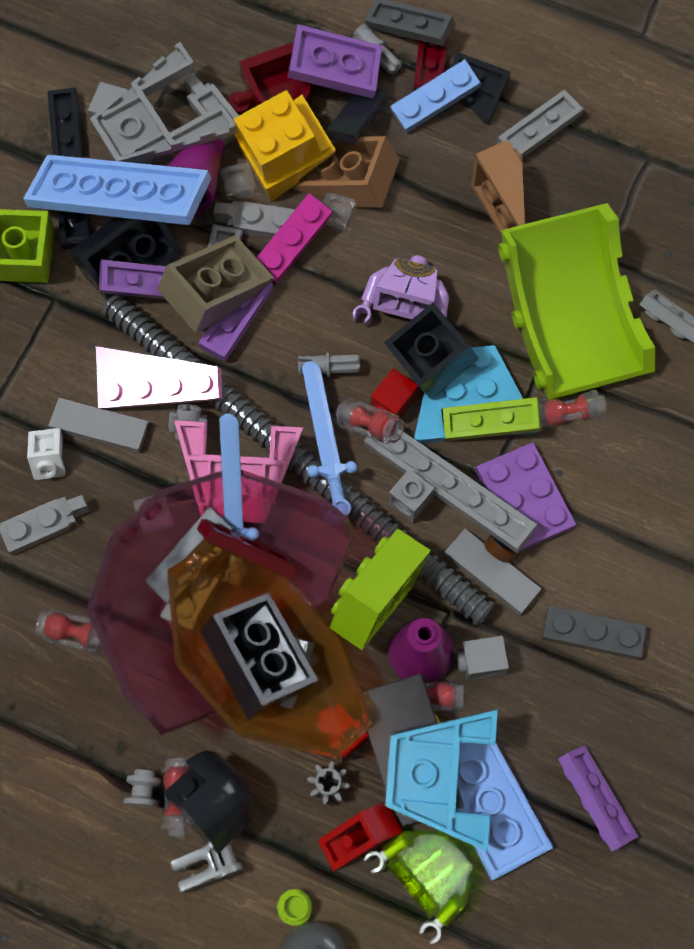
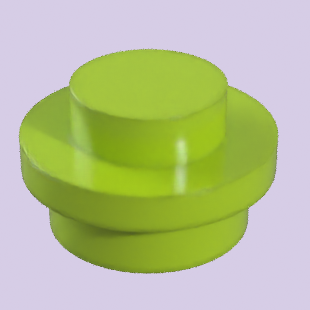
(294, 907)

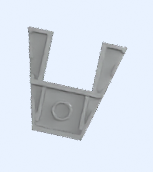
(133, 127)

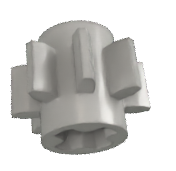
(185, 412)
(322, 776)

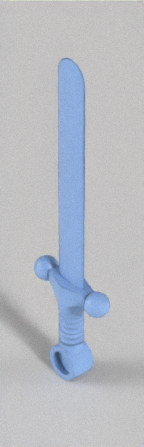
(331, 467)
(232, 475)

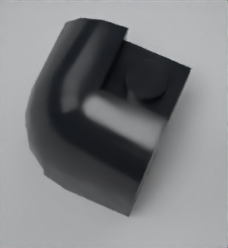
(212, 799)

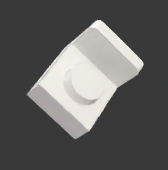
(45, 453)

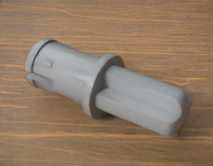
(388, 60)
(332, 364)

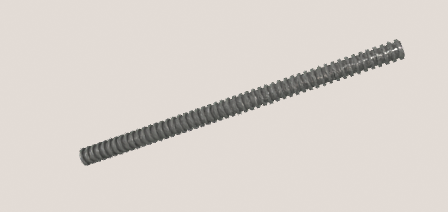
(255, 424)

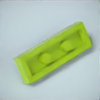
(491, 419)

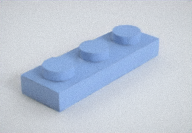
(435, 96)

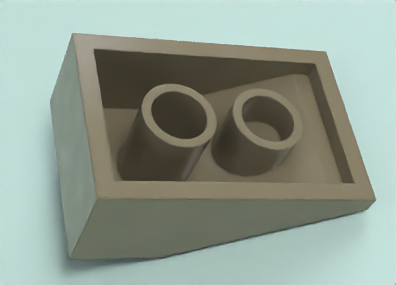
(213, 282)

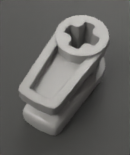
(215, 871)

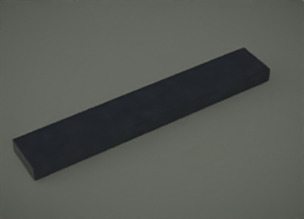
(67, 141)

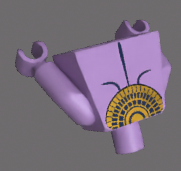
(403, 290)

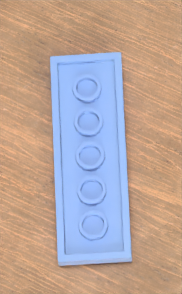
(118, 189)

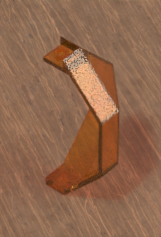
(326, 714)

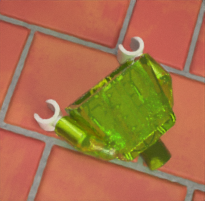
(431, 871)

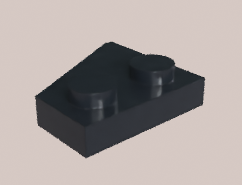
(493, 83)

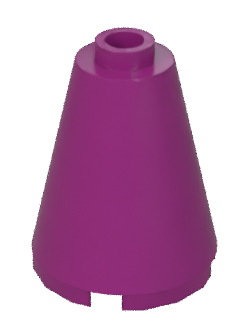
(205, 157)
(421, 648)

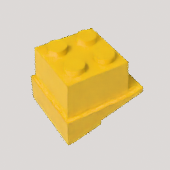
(282, 142)

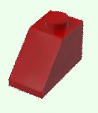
(359, 835)

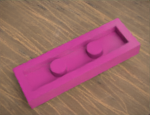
(294, 236)

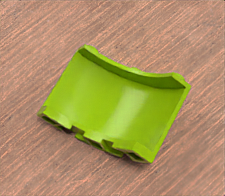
(574, 302)

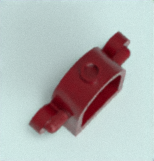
(266, 77)

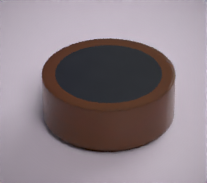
(499, 550)

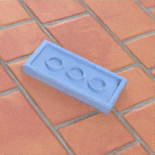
(492, 789)

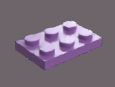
(335, 61)
(528, 487)

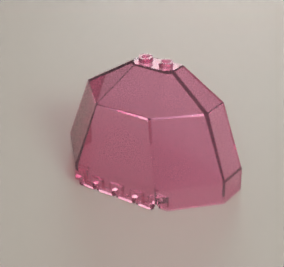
(129, 610)

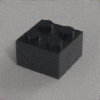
(431, 350)

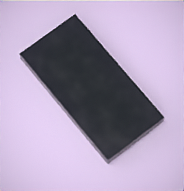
(397, 709)

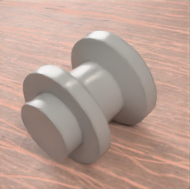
(142, 790)

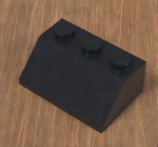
(125, 242)
(258, 655)

